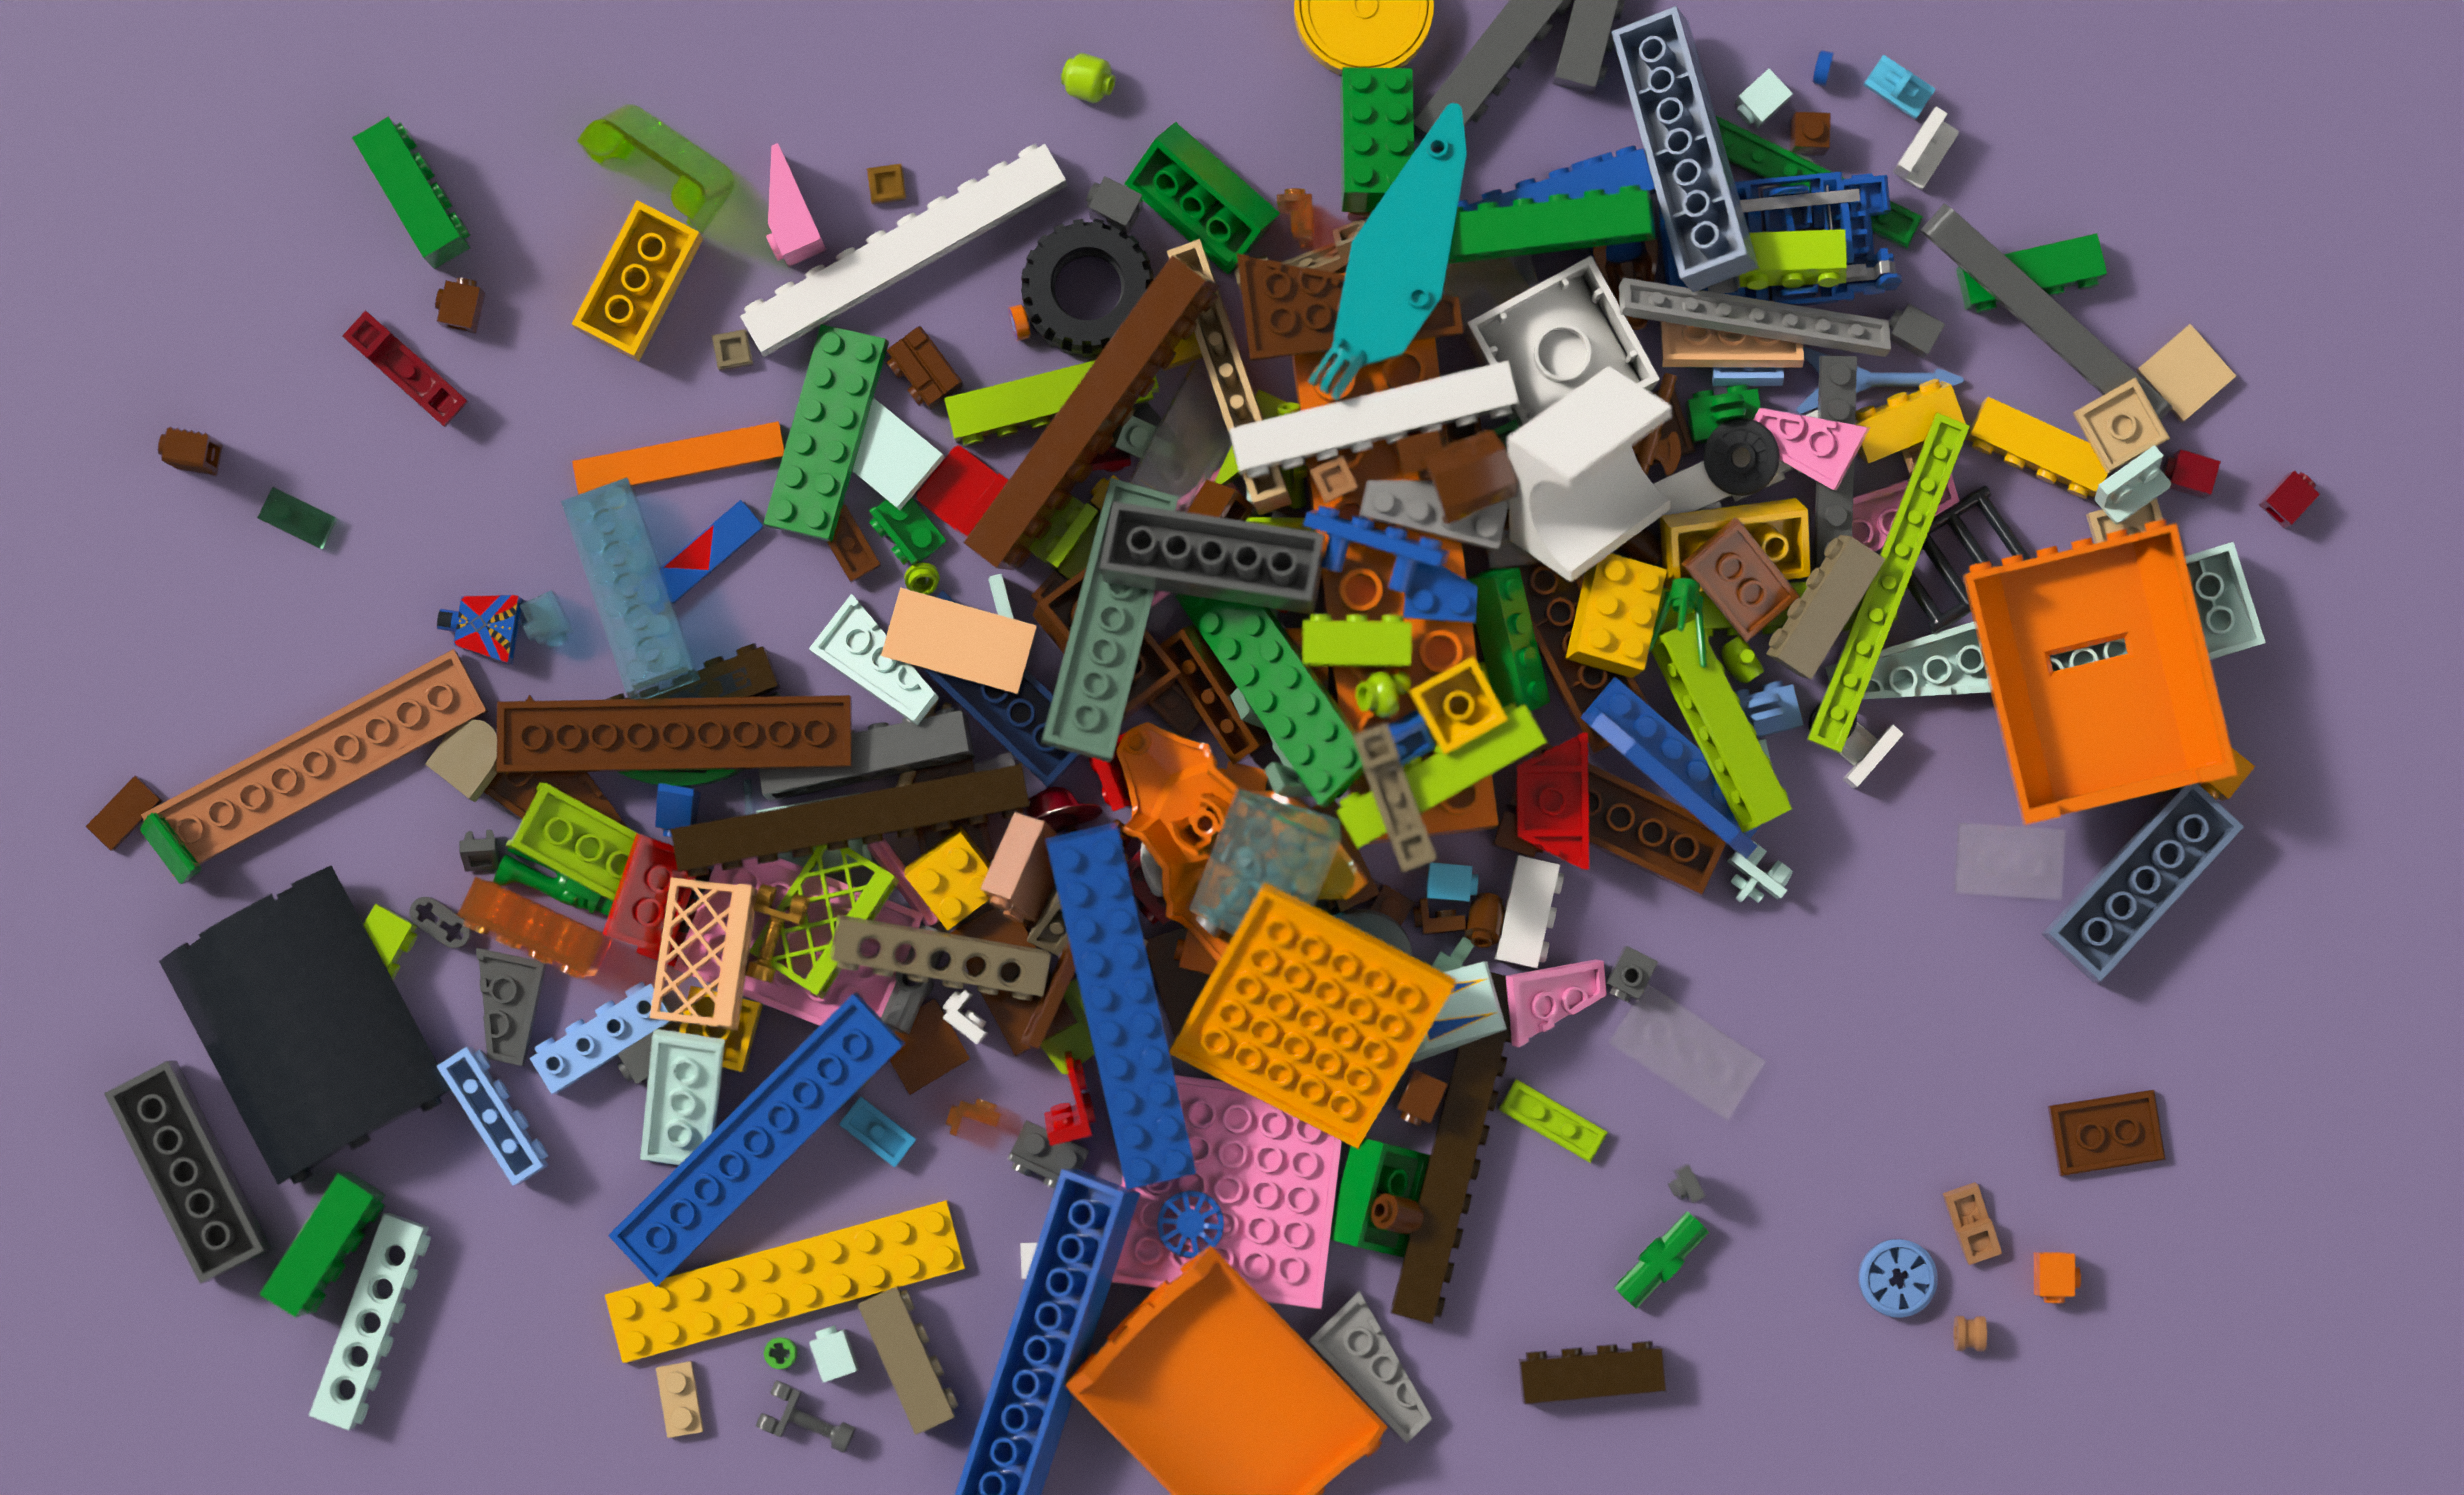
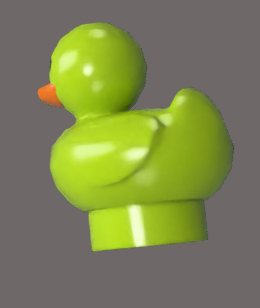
(1381, 692)

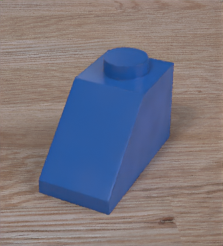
(676, 807)

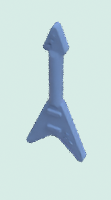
(1867, 379)

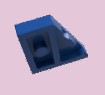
(1440, 596)

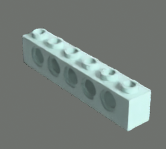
(329, 1402)

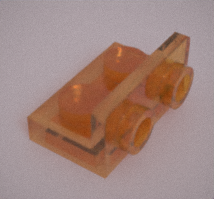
(1302, 214)

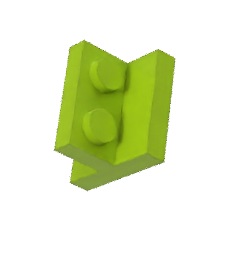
(1069, 539)

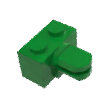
(1709, 411)

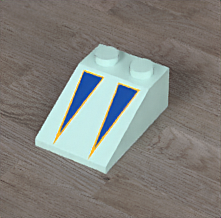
(1467, 1014)

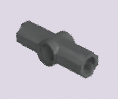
(907, 1000)

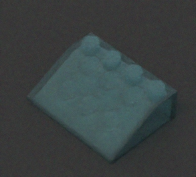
(1263, 844)

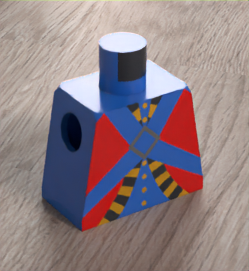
(485, 625)

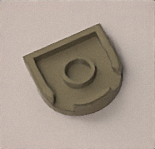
(467, 758)

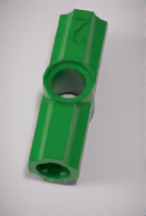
(1661, 1259)

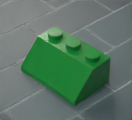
(1368, 1173)

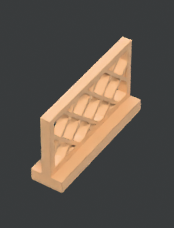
(734, 959)

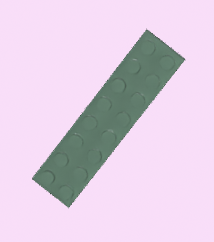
(1101, 645)

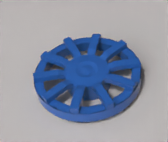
(1189, 1223)

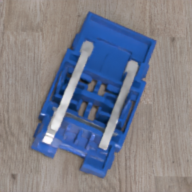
(1835, 206)

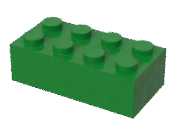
(1374, 133)
(408, 187)
(323, 1244)

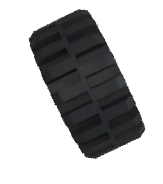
(1059, 249)

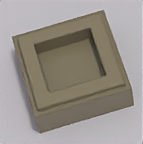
(732, 350)

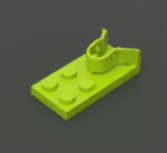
(574, 840)

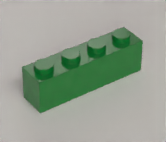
(2049, 266)
(1509, 639)

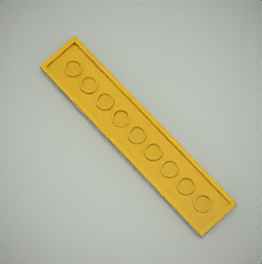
(785, 1281)

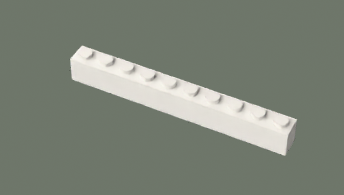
(904, 249)

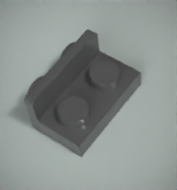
(1035, 1154)

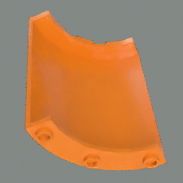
(1223, 1392)

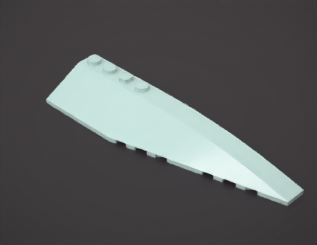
(1953, 661)

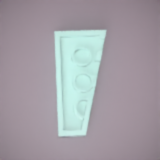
(854, 648)

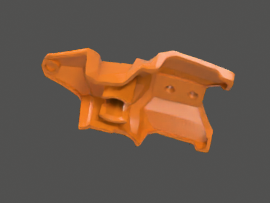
(1178, 815)

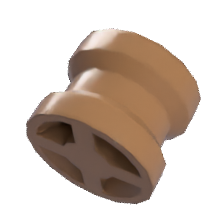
(1970, 1333)

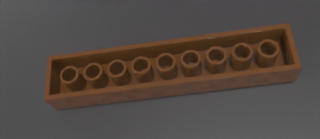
(1092, 415)

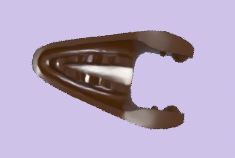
(1639, 268)

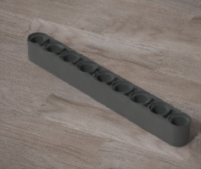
(2033, 306)

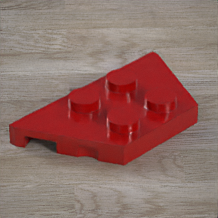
(1556, 801)

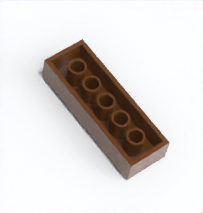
(1647, 830)

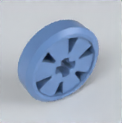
(1877, 1270)

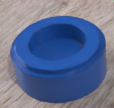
(1823, 68)

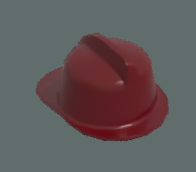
(1060, 809)

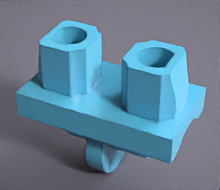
(1899, 87)

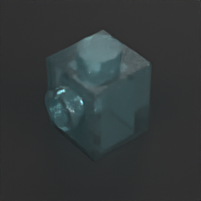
(546, 620)

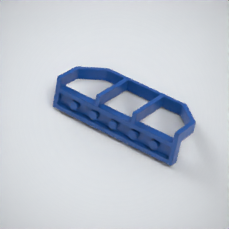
(1666, 759)

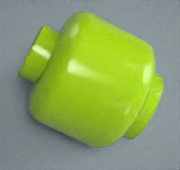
(1087, 78)

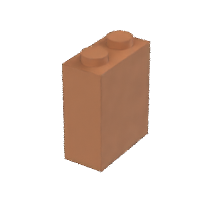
(1021, 870)

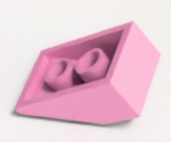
(791, 224)

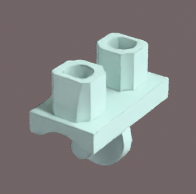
(1772, 882)

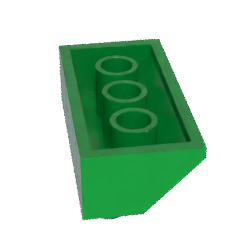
(1201, 197)

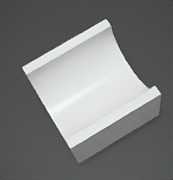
(1559, 339)
(1580, 476)

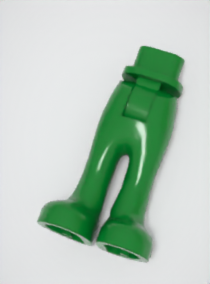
(560, 888)

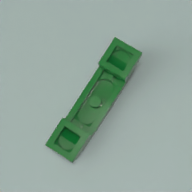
(681, 779)

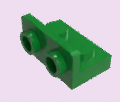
(909, 529)

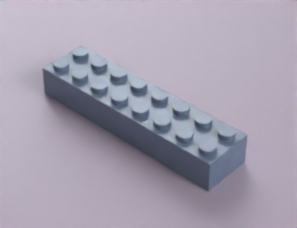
(1684, 149)

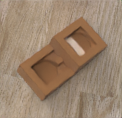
(1972, 1223)

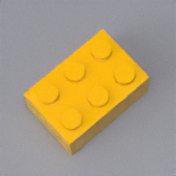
(1616, 615)

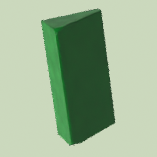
(170, 847)

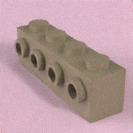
(1824, 606)
(907, 1359)

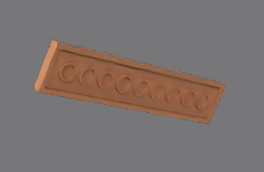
(323, 757)

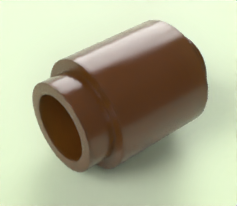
(1642, 547)
(1485, 920)
(1396, 1214)

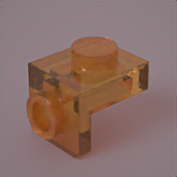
(980, 1111)

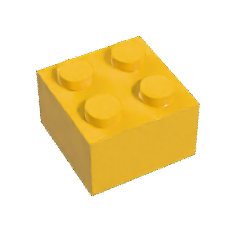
(950, 877)
(737, 1043)

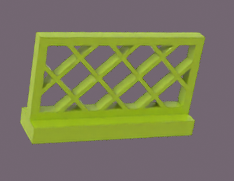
(866, 907)

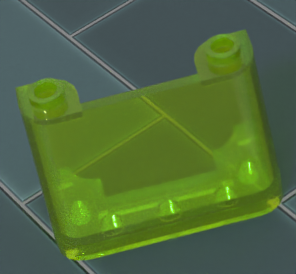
(702, 180)

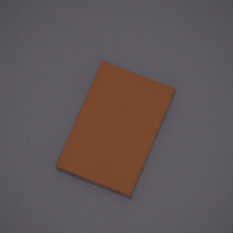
(1740, 579)

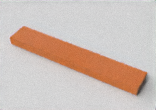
(681, 457)

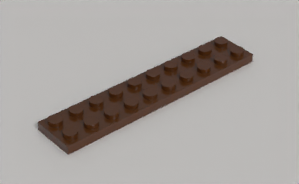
(674, 734)

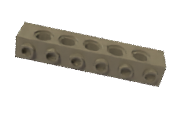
(852, 931)

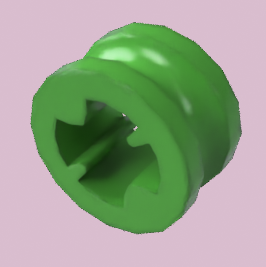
(773, 1361)

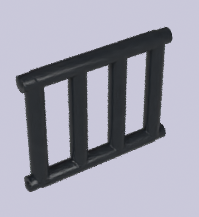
(1952, 517)

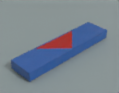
(710, 549)

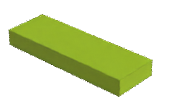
(1552, 1120)

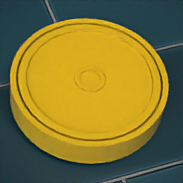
(1363, 31)

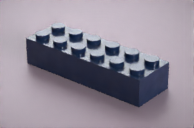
(1012, 719)

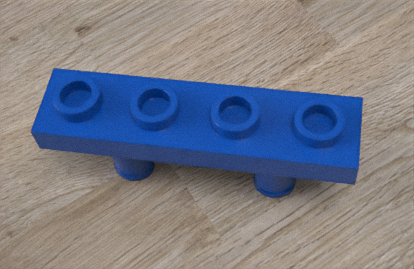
(1394, 540)

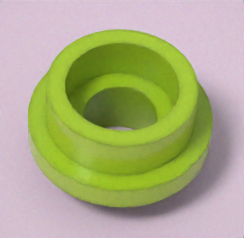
(922, 578)

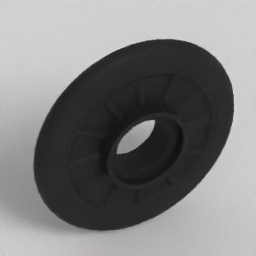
(1762, 450)

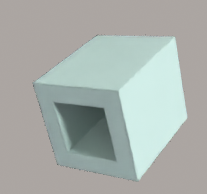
(1762, 99)
(833, 1353)

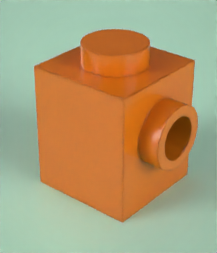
(2055, 1276)

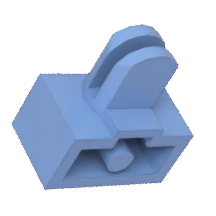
(1772, 709)

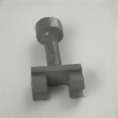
(839, 1435)

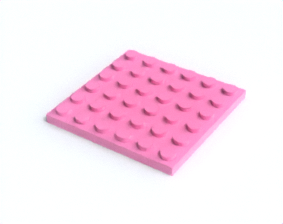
(1272, 1187)

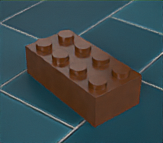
(1153, 668)

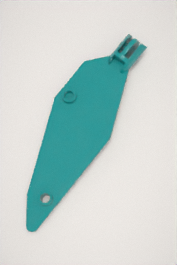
(1399, 258)

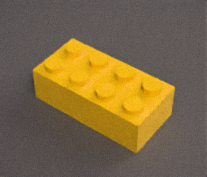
(637, 280)
(1776, 526)

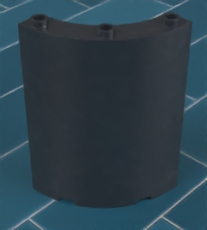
(304, 1025)

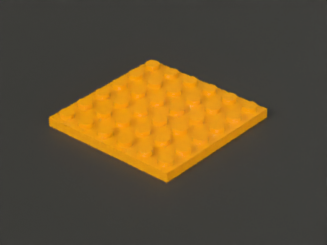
(1311, 1015)

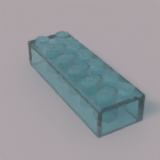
(630, 590)

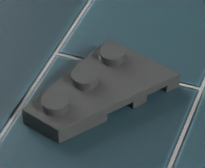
(510, 1003)

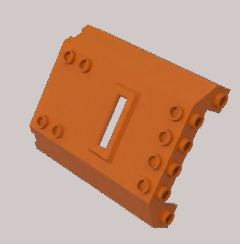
(2111, 723)

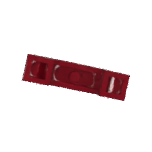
(405, 368)

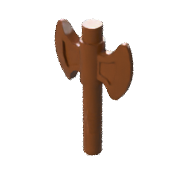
(1651, 447)

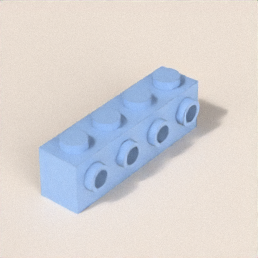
(599, 1040)
(493, 1116)

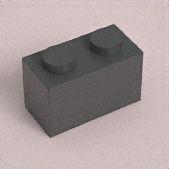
(1114, 204)

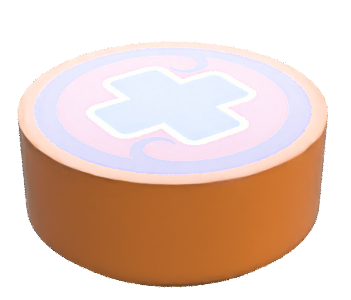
(1019, 322)

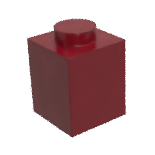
(2191, 473)
(2290, 498)

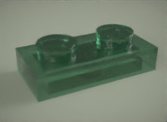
(297, 518)

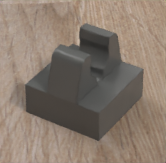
(479, 853)

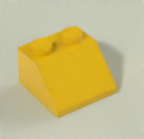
(1458, 705)

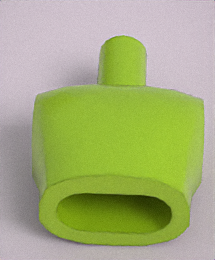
(1741, 660)

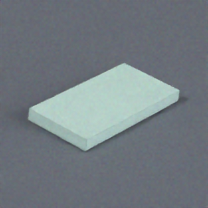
(680, 1095)

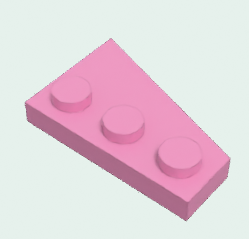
(1813, 444)
(1550, 994)

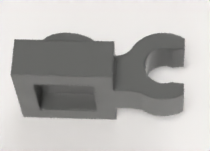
(1686, 1184)

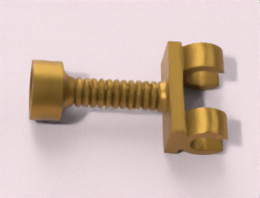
(762, 967)

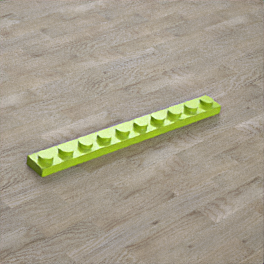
(1889, 584)

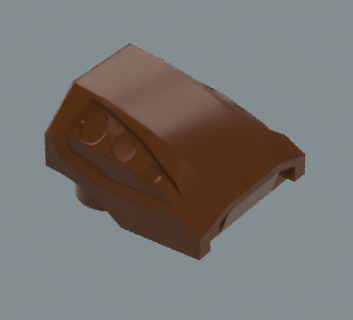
(1471, 475)

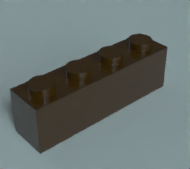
(1591, 1374)

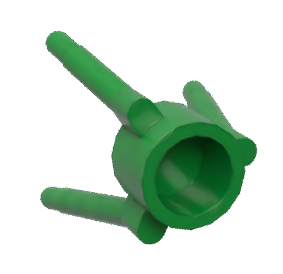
(1684, 599)

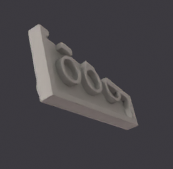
(1417, 508)
(1368, 1363)

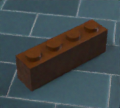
(1210, 691)

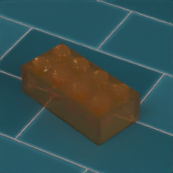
(534, 926)

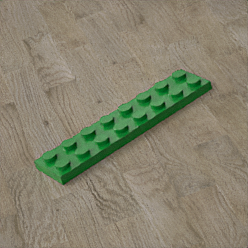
(1281, 692)

